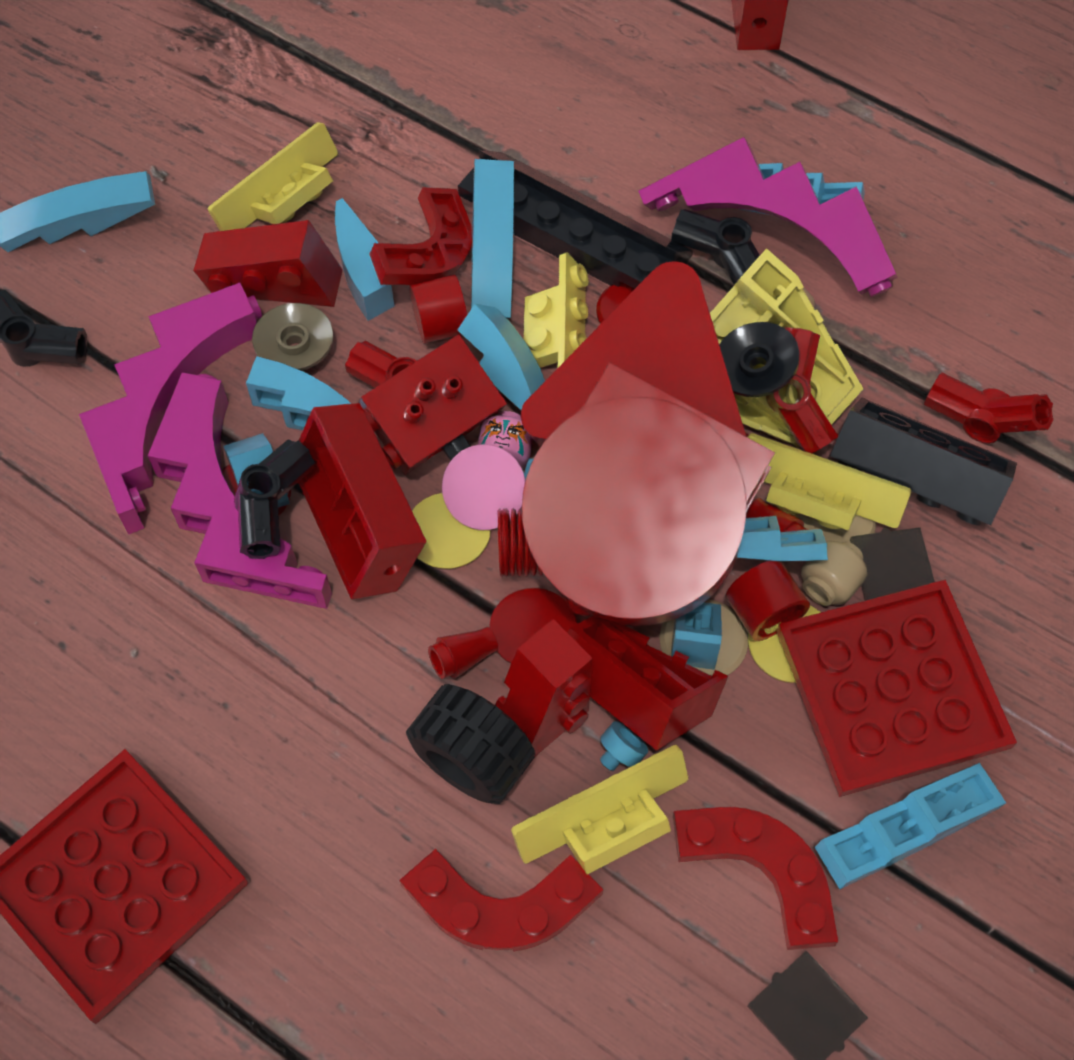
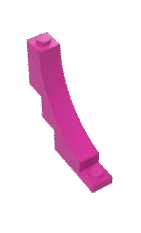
(736, 181)
(125, 429)
(190, 453)

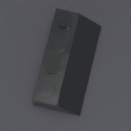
(925, 460)

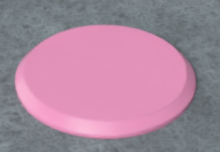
(480, 483)

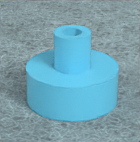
(621, 746)

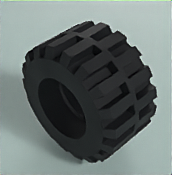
(471, 743)

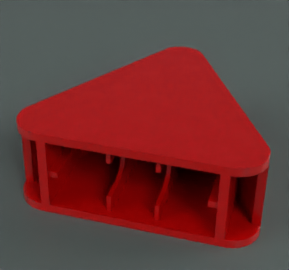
(654, 334)

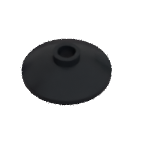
(756, 345)

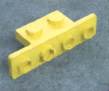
(279, 184)
(557, 315)
(829, 489)
(608, 816)

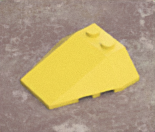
(777, 296)

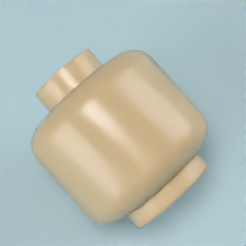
(838, 577)

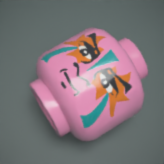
(509, 434)

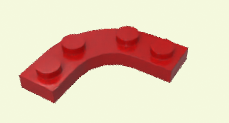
(438, 255)
(774, 850)
(495, 922)

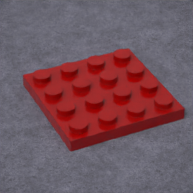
(894, 687)
(112, 885)

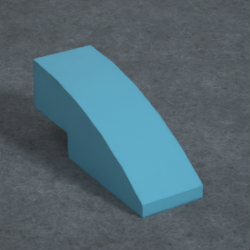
(354, 248)
(505, 352)
(289, 391)

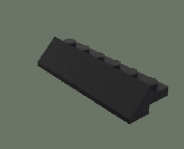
(592, 233)

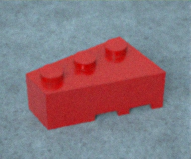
(271, 263)
(548, 686)
(643, 686)

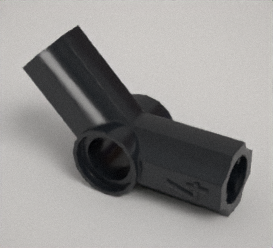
(725, 240)
(32, 342)
(259, 512)

